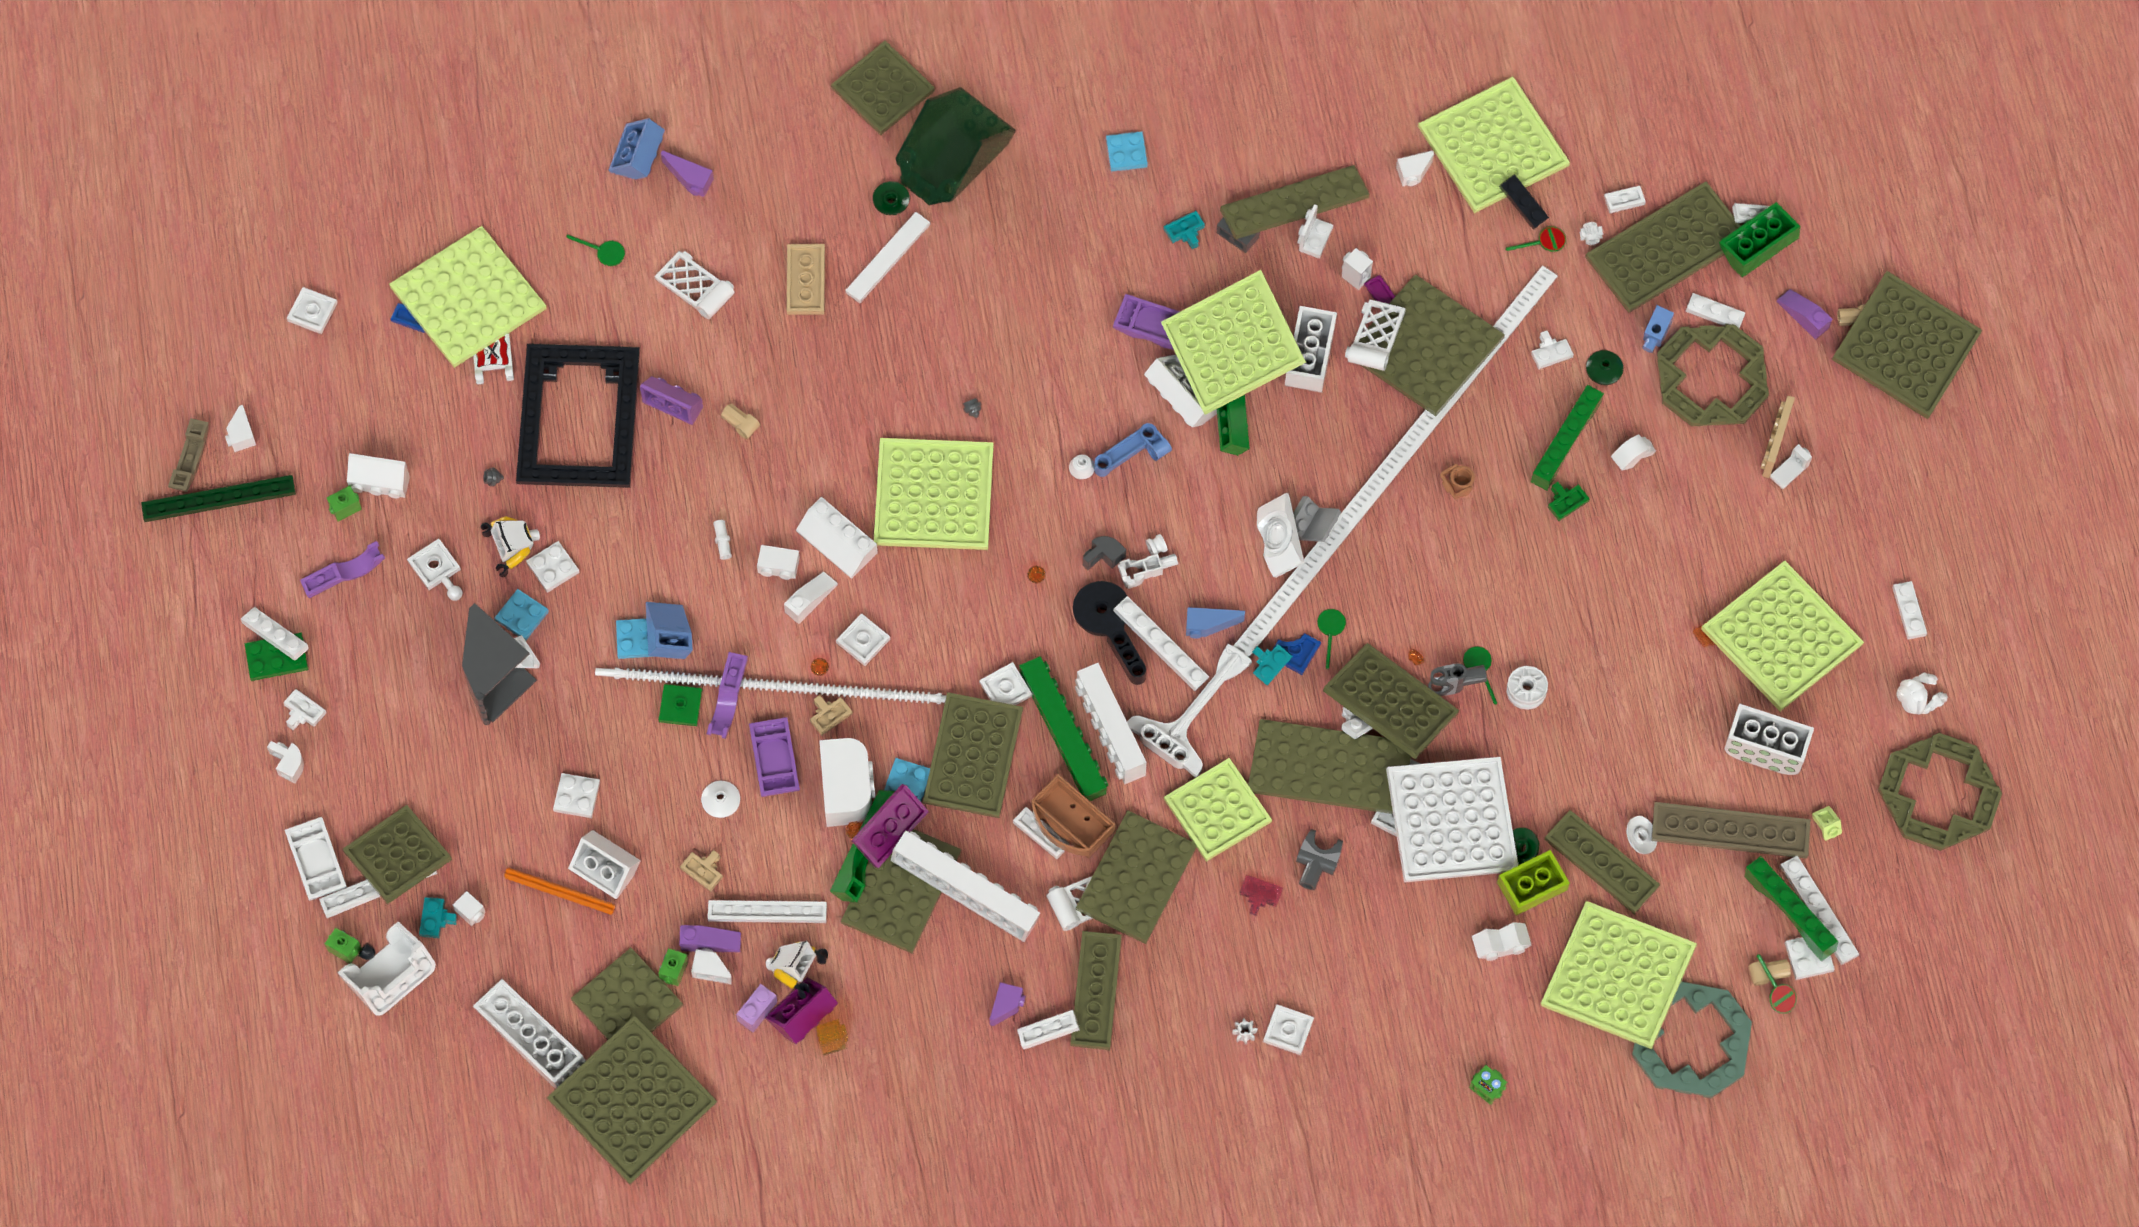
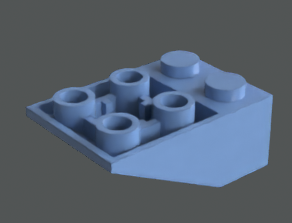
(668, 631)

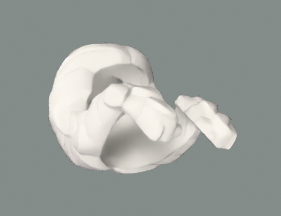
(1914, 695)

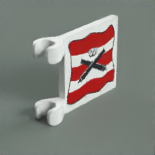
(494, 357)

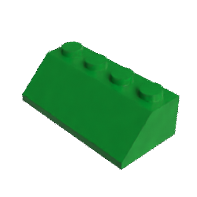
(1760, 239)

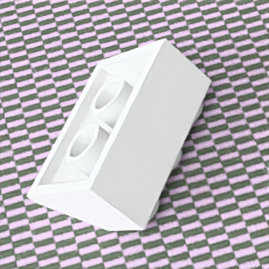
(377, 475)
(603, 864)

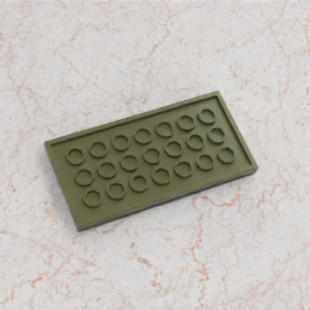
(1664, 247)
(1324, 766)

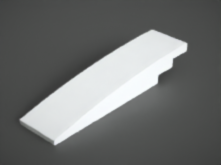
(529, 1034)

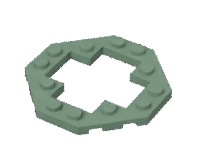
(1734, 1047)

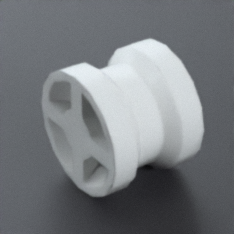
(1156, 545)

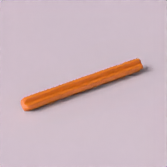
(560, 891)

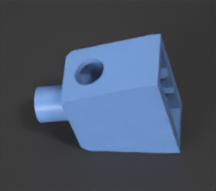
(1657, 328)

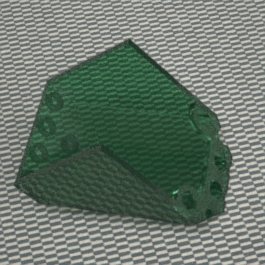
(950, 146)

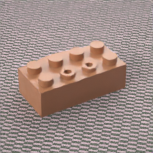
(1054, 806)

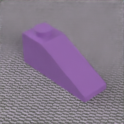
(690, 175)
(1806, 313)
(699, 937)

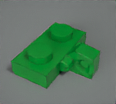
(1566, 500)

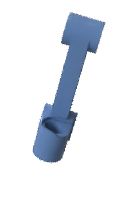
(1155, 445)

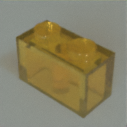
(831, 1037)

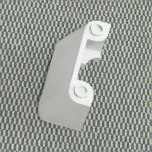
(390, 972)

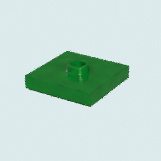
(680, 705)

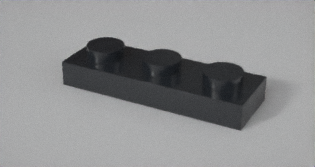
(1523, 202)

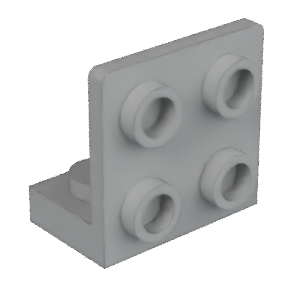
(1314, 522)

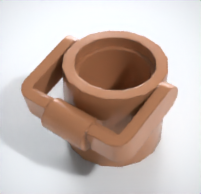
(1460, 481)

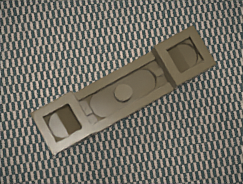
(191, 455)

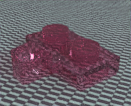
(1260, 893)

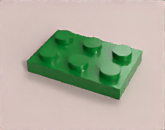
(268, 661)

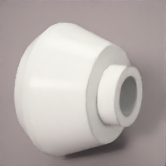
(1081, 467)

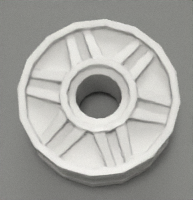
(1530, 677)

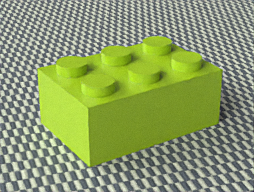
(1533, 882)

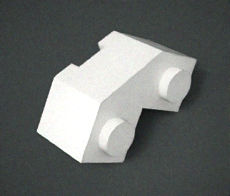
(1502, 942)

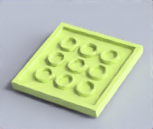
(1217, 809)

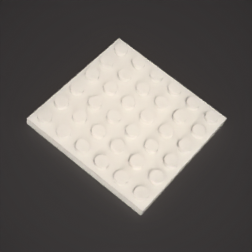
(1452, 819)

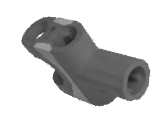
(1456, 677)
(1317, 860)

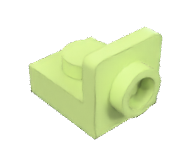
(1828, 822)

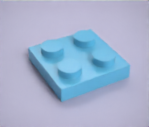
(1126, 151)
(521, 614)
(632, 638)
(909, 774)

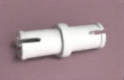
(722, 539)

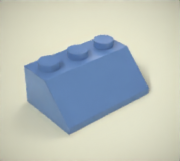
(637, 149)

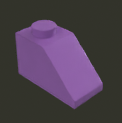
(1007, 1003)

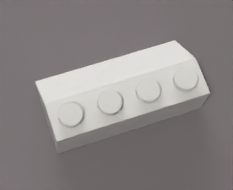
(1174, 386)
(837, 537)

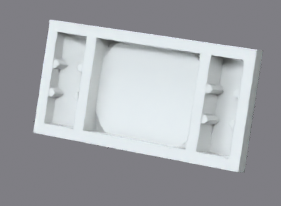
(1279, 535)
(315, 858)

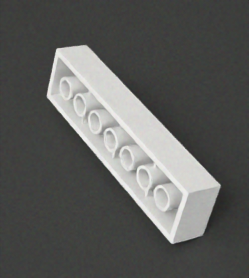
(965, 885)

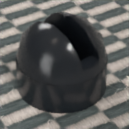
(367, 952)

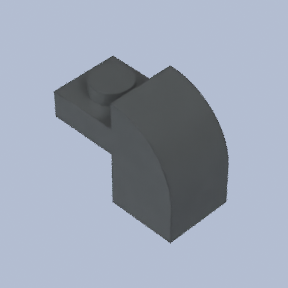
(1104, 548)

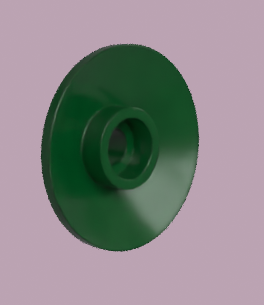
(891, 191)
(1601, 374)
(1526, 837)

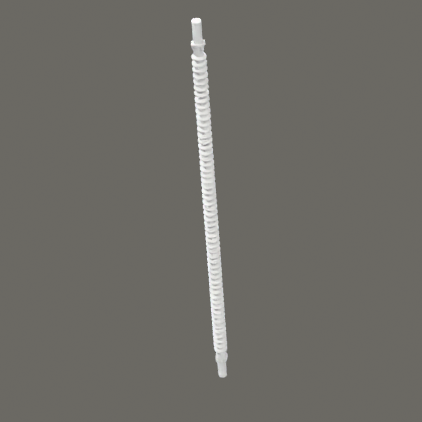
(620, 673)

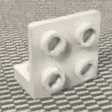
(1313, 234)

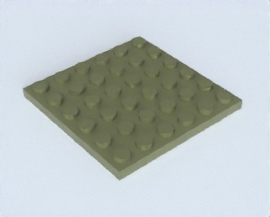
(1435, 345)
(1907, 345)
(632, 1100)

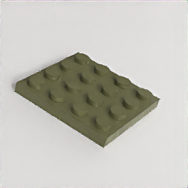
(882, 87)
(397, 854)
(623, 991)

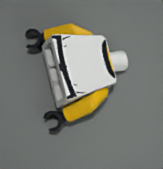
(512, 541)
(793, 962)

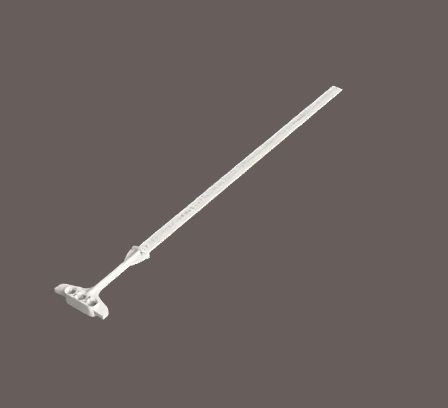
(1236, 657)

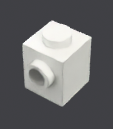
(469, 908)

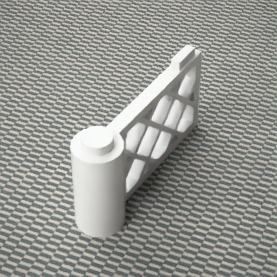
(713, 296)
(1374, 355)
(1065, 904)

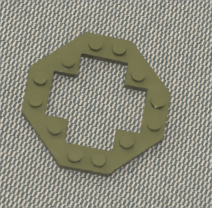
(1716, 412)
(1902, 807)

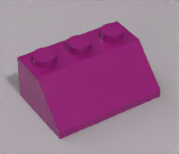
(797, 1016)

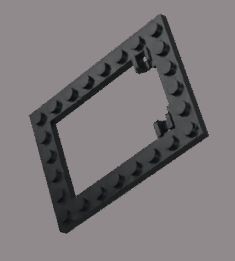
(550, 357)

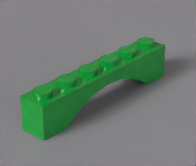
(1566, 437)
(851, 877)
(1812, 930)

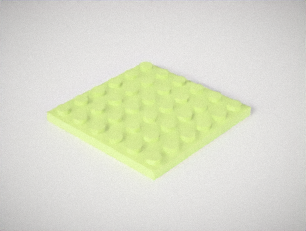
(1492, 140)
(467, 296)
(1233, 342)
(933, 493)
(1782, 635)
(1618, 974)

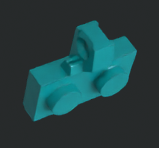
(1185, 229)
(1270, 663)
(435, 917)

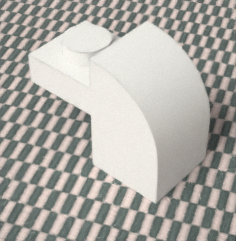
(1632, 451)
(291, 761)

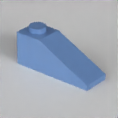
(1204, 621)

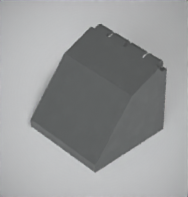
(491, 666)

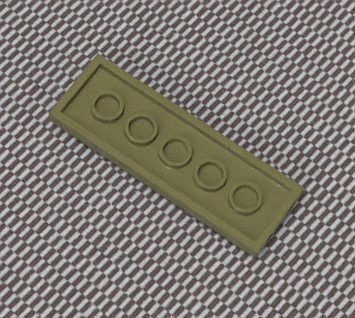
(1602, 862)
(1096, 989)

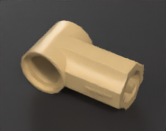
(1849, 315)
(744, 424)
(1778, 970)

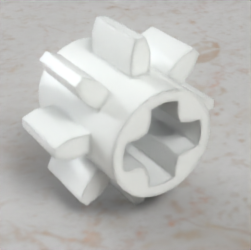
(1591, 233)
(1244, 1036)

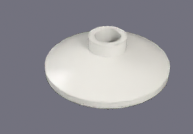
(720, 807)
(1639, 835)

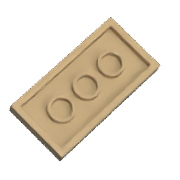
(805, 279)
(1776, 436)

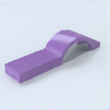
(339, 572)
(728, 694)

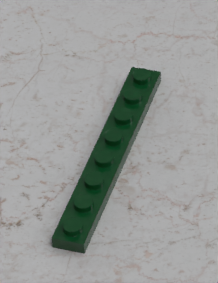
(218, 498)

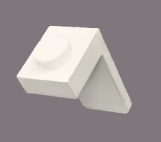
(1792, 467)

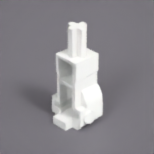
(1151, 566)

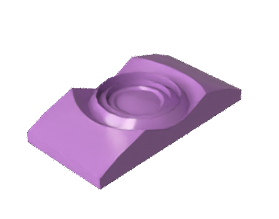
(1143, 320)
(774, 757)

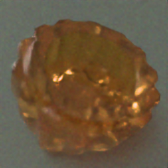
(1036, 574)
(1416, 657)
(819, 667)
(852, 829)

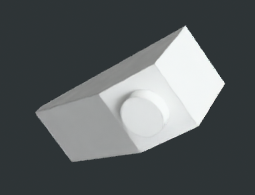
(809, 597)

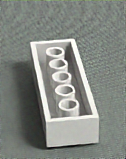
(1110, 723)

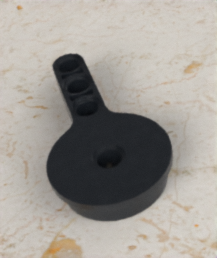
(1108, 624)

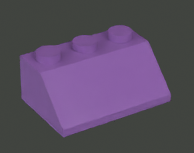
(671, 399)

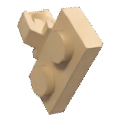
(829, 714)
(703, 869)

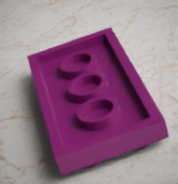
(886, 827)

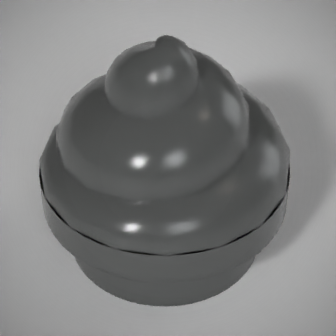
(972, 407)
(492, 476)

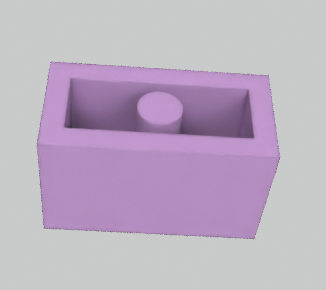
(756, 1008)

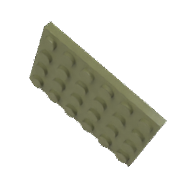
(1391, 700)
(973, 755)
(1136, 877)
(895, 902)

